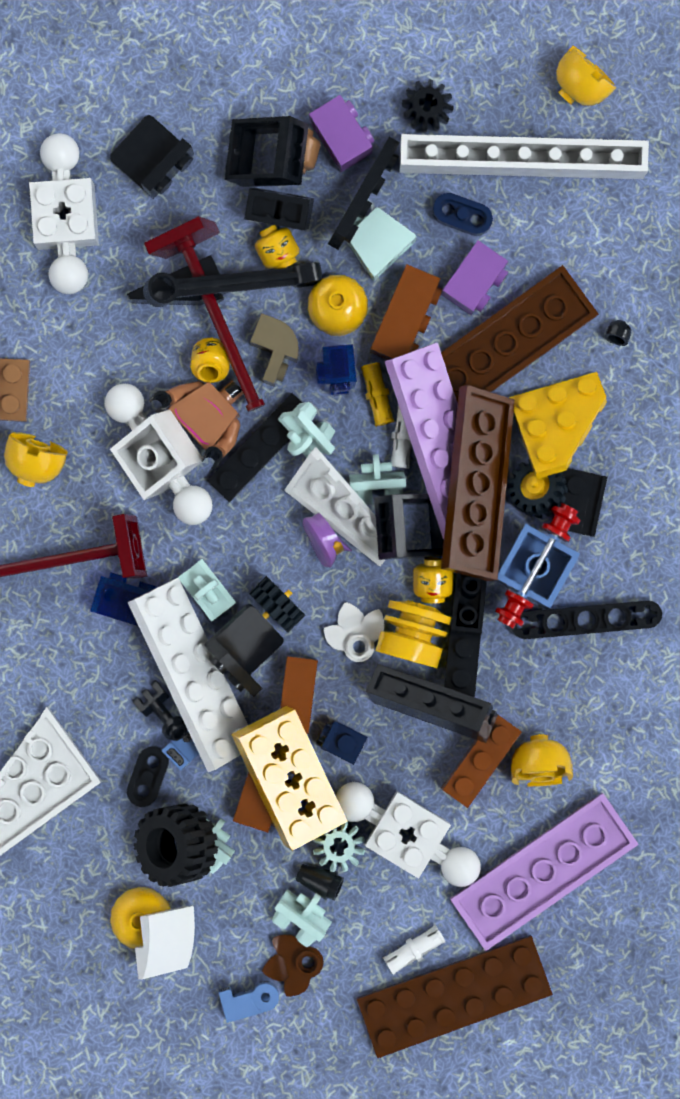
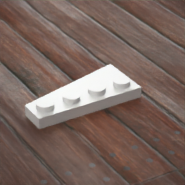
(325, 491)

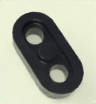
(148, 776)

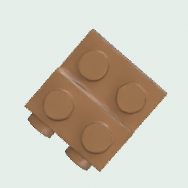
(14, 389)

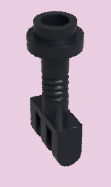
(173, 727)

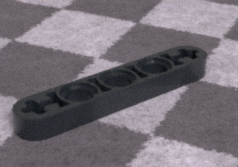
(600, 614)

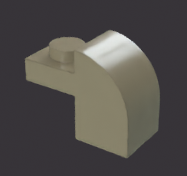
(280, 340)

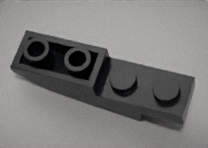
(465, 634)

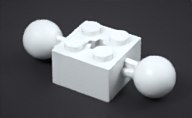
(48, 198)
(157, 454)
(458, 866)

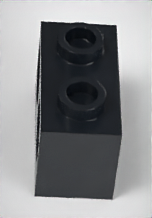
(279, 208)

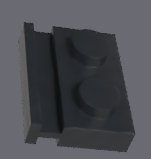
(586, 496)

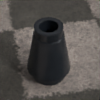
(320, 881)

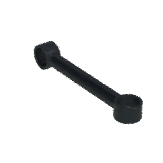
(296, 276)

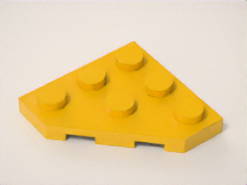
(557, 421)

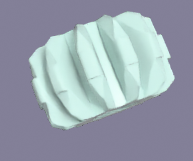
(348, 850)

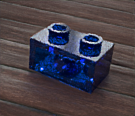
(337, 369)
(113, 597)

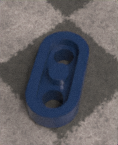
(463, 212)

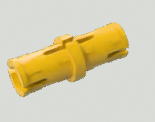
(377, 394)

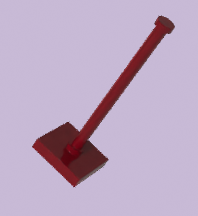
(183, 240)
(127, 547)

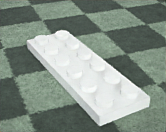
(187, 669)

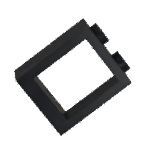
(289, 151)
(391, 527)

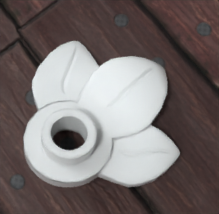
(355, 627)

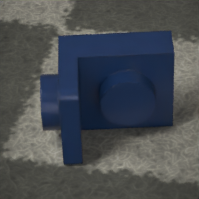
(342, 741)

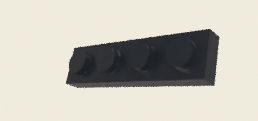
(360, 203)
(253, 453)

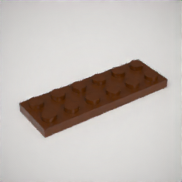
(519, 333)
(478, 483)
(454, 996)

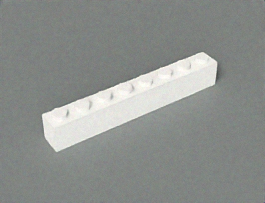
(523, 156)

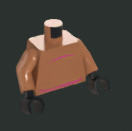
(205, 415)

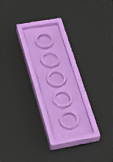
(429, 417)
(544, 871)

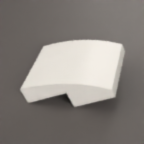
(166, 941)

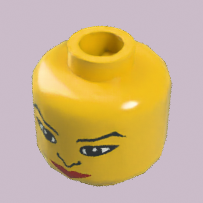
(277, 247)
(209, 360)
(431, 581)

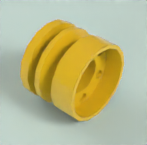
(413, 633)

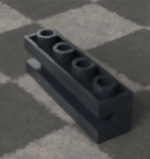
(432, 703)

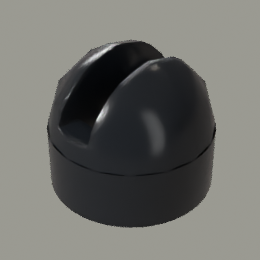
(618, 333)

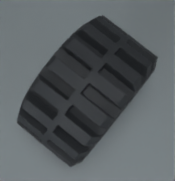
(193, 840)

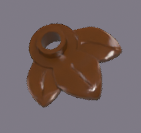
(288, 964)

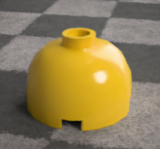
(582, 79)
(337, 305)
(32, 459)
(541, 762)
(127, 912)

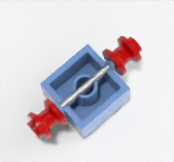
(537, 566)

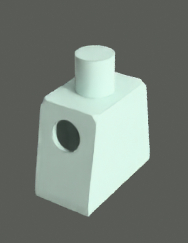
(380, 242)

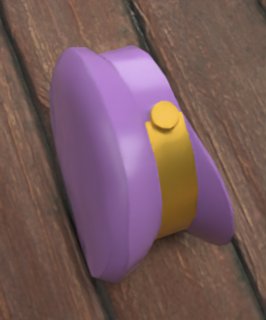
(323, 539)

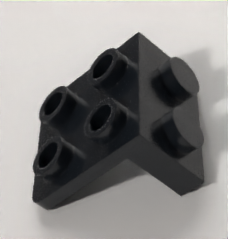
(152, 156)
(243, 647)

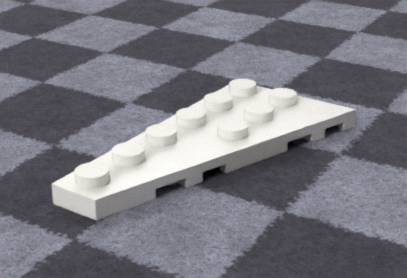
(41, 780)

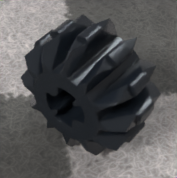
(436, 113)

